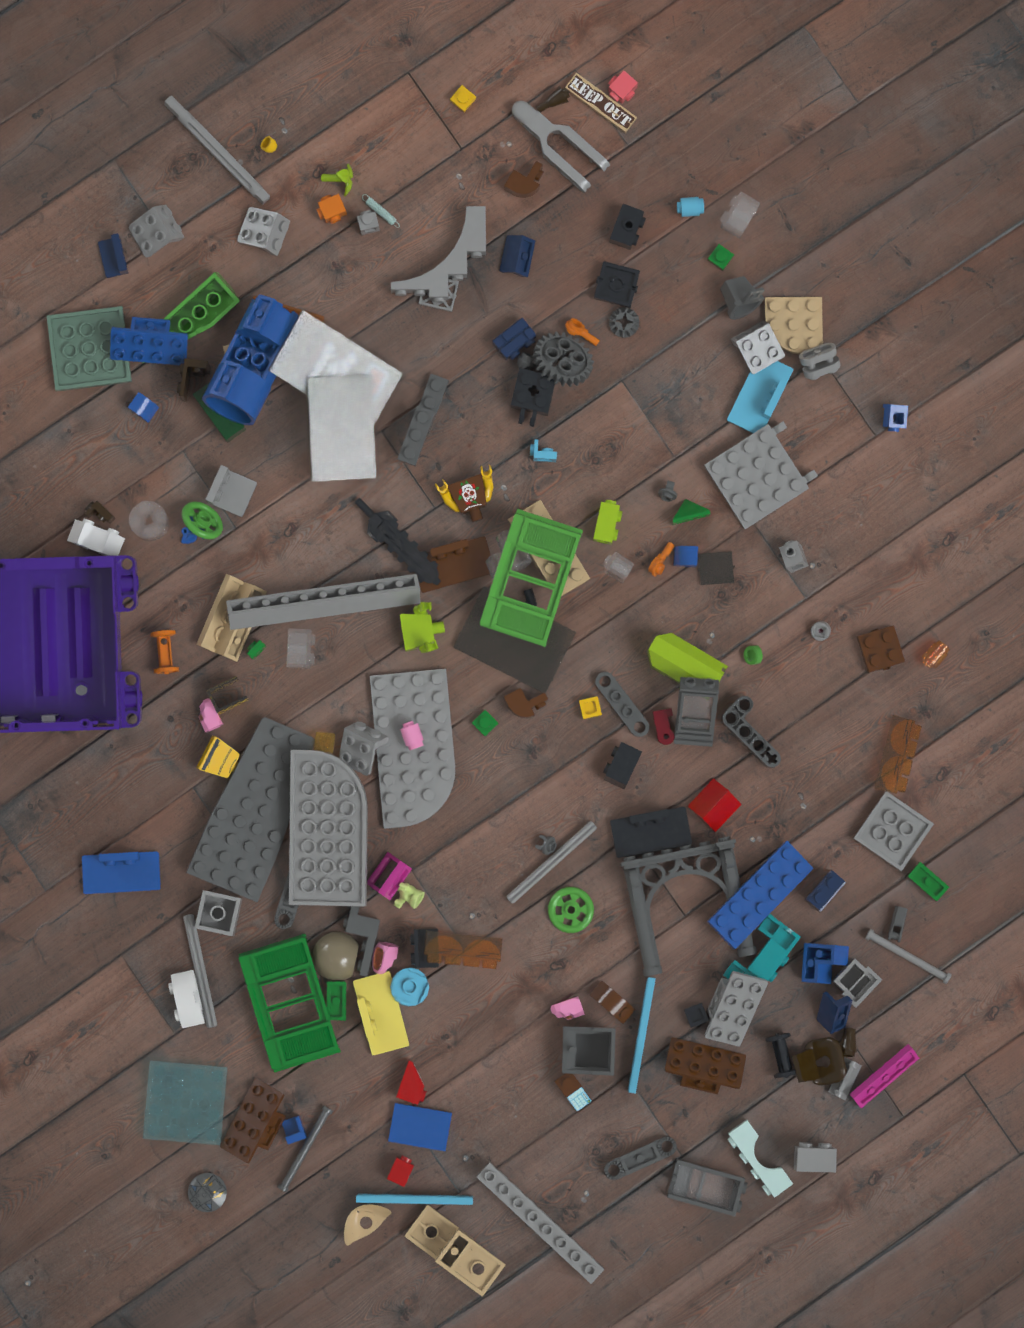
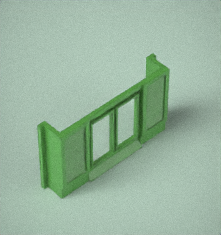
(543, 539)

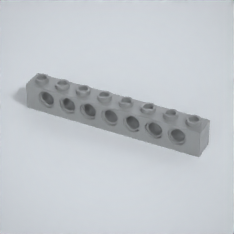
(540, 1222)

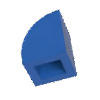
(143, 407)
(685, 556)

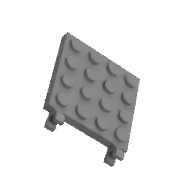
(757, 475)

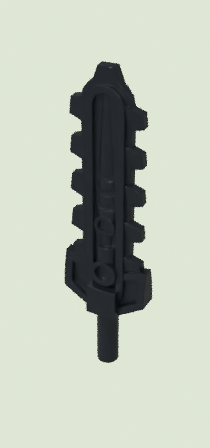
(383, 527)

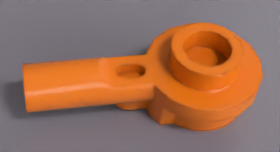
(575, 327)
(657, 566)

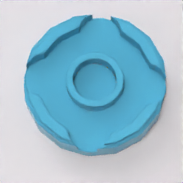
(409, 987)

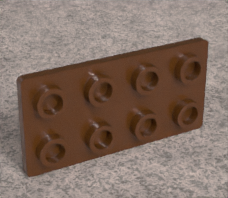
(458, 562)
(704, 1066)
(255, 1122)

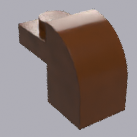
(524, 186)
(521, 707)
(612, 1002)

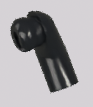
(530, 597)

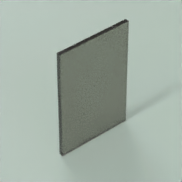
(341, 427)
(513, 656)

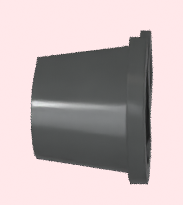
(741, 297)

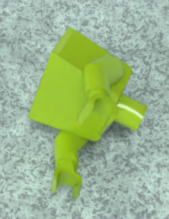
(419, 630)

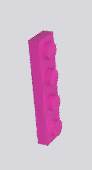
(884, 1076)

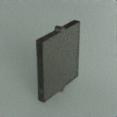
(716, 568)

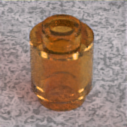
(935, 654)

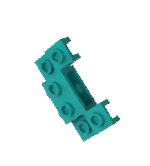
(773, 952)

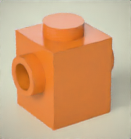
(331, 209)

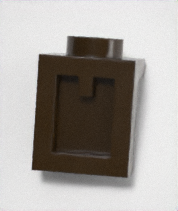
(103, 514)

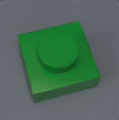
(720, 257)
(255, 649)
(485, 723)

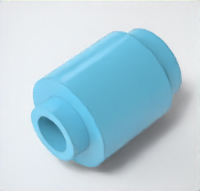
(690, 206)

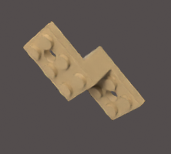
(549, 568)
(455, 1250)

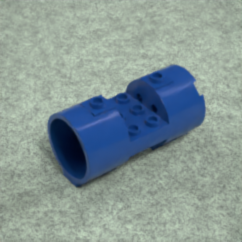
(243, 375)

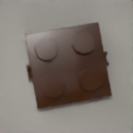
(880, 649)

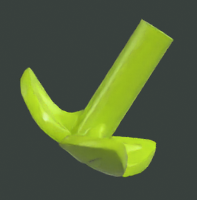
(341, 176)

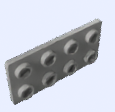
(734, 1007)

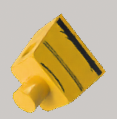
(218, 758)

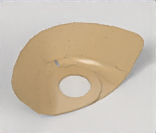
(353, 1229)

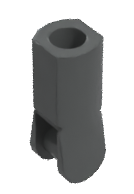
(898, 920)

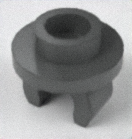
(667, 494)
(548, 846)

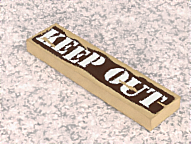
(601, 103)

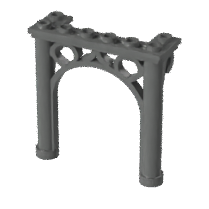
(641, 906)

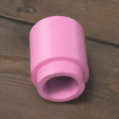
(412, 735)

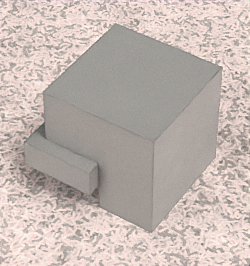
(856, 981)

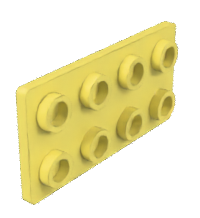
(380, 1014)

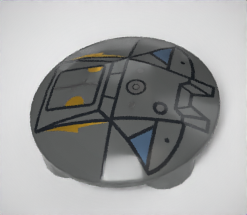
(207, 1192)

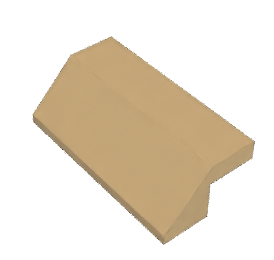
(216, 632)

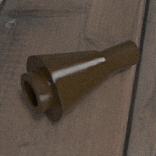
(557, 98)

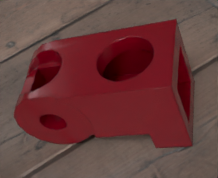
(664, 733)

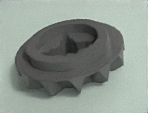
(617, 328)

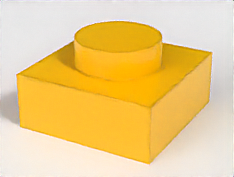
(463, 98)
(590, 707)

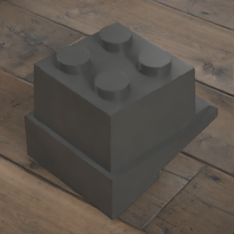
(588, 1050)

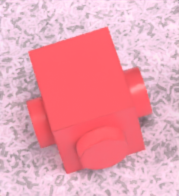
(622, 87)

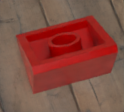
(714, 805)

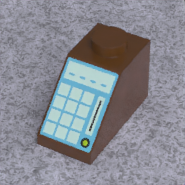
(573, 1091)

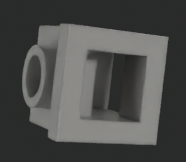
(368, 222)

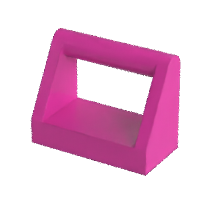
(396, 877)

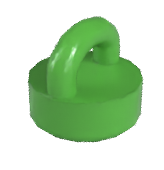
(753, 655)

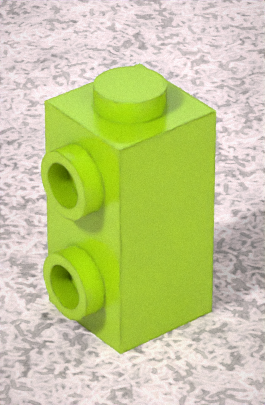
(606, 522)

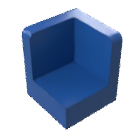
(294, 1129)

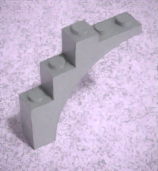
(435, 281)

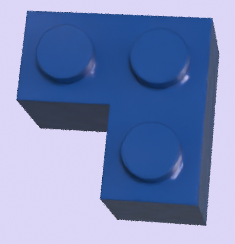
(819, 961)

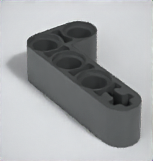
(753, 734)

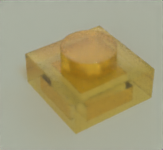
(324, 742)

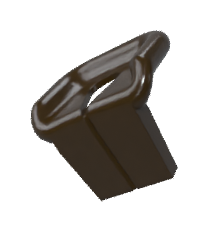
(806, 1062)

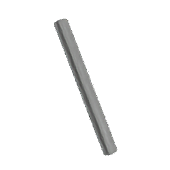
(551, 862)
(200, 971)

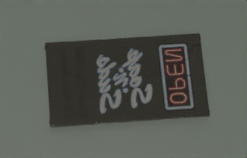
(319, 350)

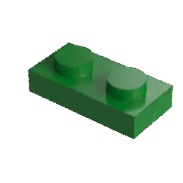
(928, 881)
(336, 1000)

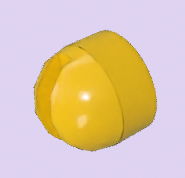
(268, 144)

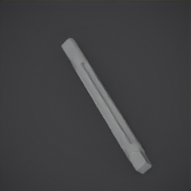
(217, 150)

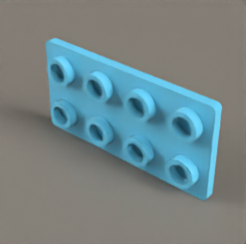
(759, 397)

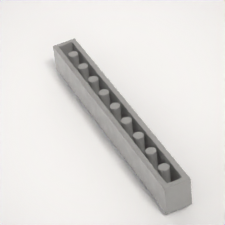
(323, 601)

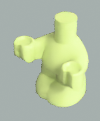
(409, 894)

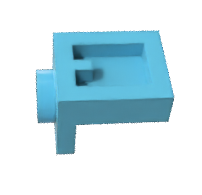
(545, 455)

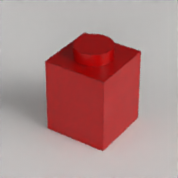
(401, 1170)

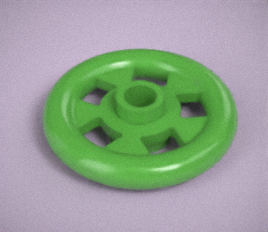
(203, 519)
(575, 893)

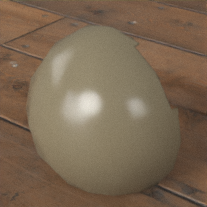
(335, 956)

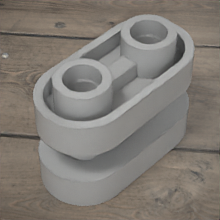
(819, 361)

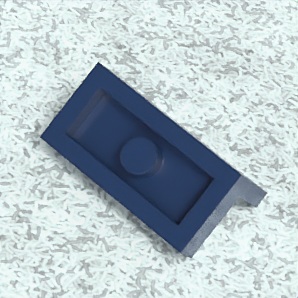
(517, 255)
(113, 256)
(833, 1013)

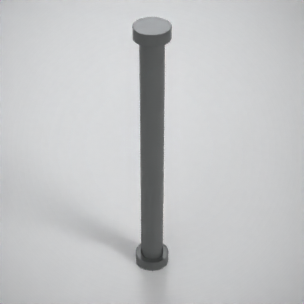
(305, 1148)

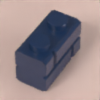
(514, 339)
(825, 890)

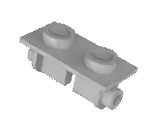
(843, 1088)

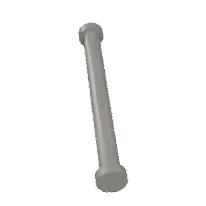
(908, 956)

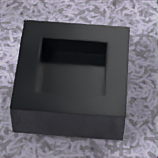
(696, 1015)

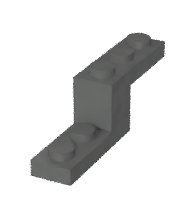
(423, 420)
(365, 927)

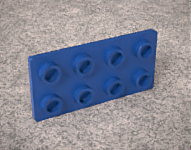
(148, 342)
(121, 872)

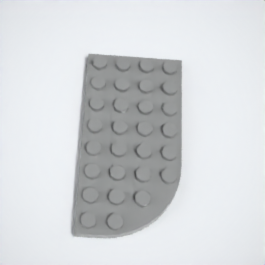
(420, 779)
(326, 832)

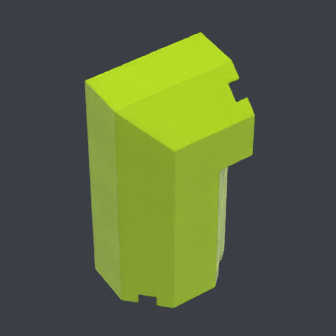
(679, 659)

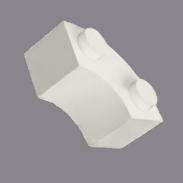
(96, 539)
(187, 999)

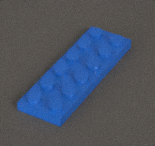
(760, 895)

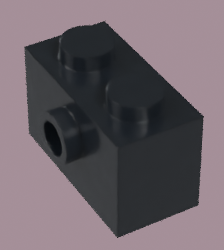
(626, 227)
(622, 765)

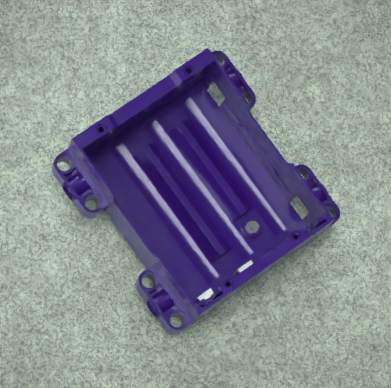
(65, 644)

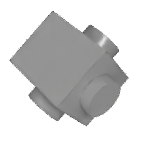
(793, 556)

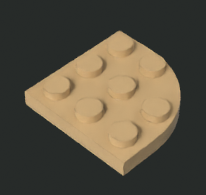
(795, 322)

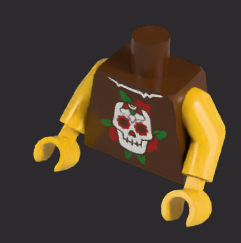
(469, 494)

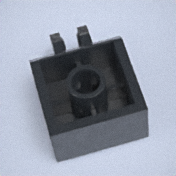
(535, 404)

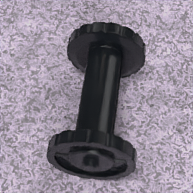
(782, 1055)

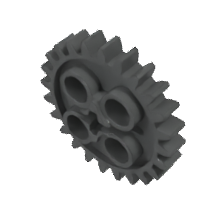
(570, 369)

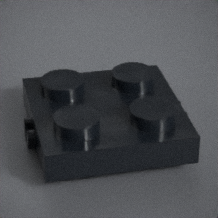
(616, 284)

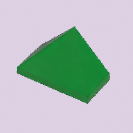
(690, 511)

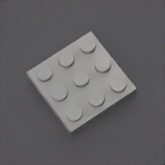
(893, 831)

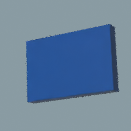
(420, 1127)

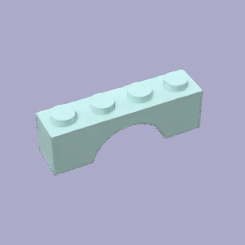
(774, 1179)

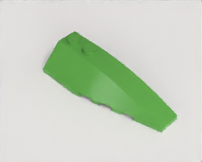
(203, 307)

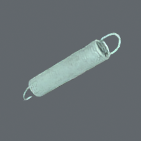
(381, 211)

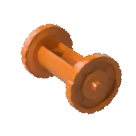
(164, 652)

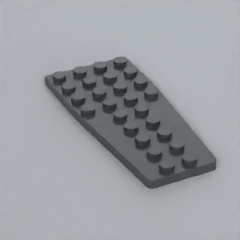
(250, 814)

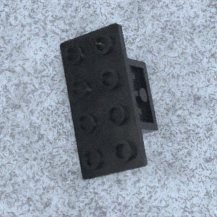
(651, 832)

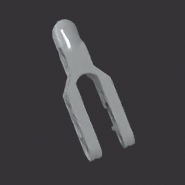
(541, 127)

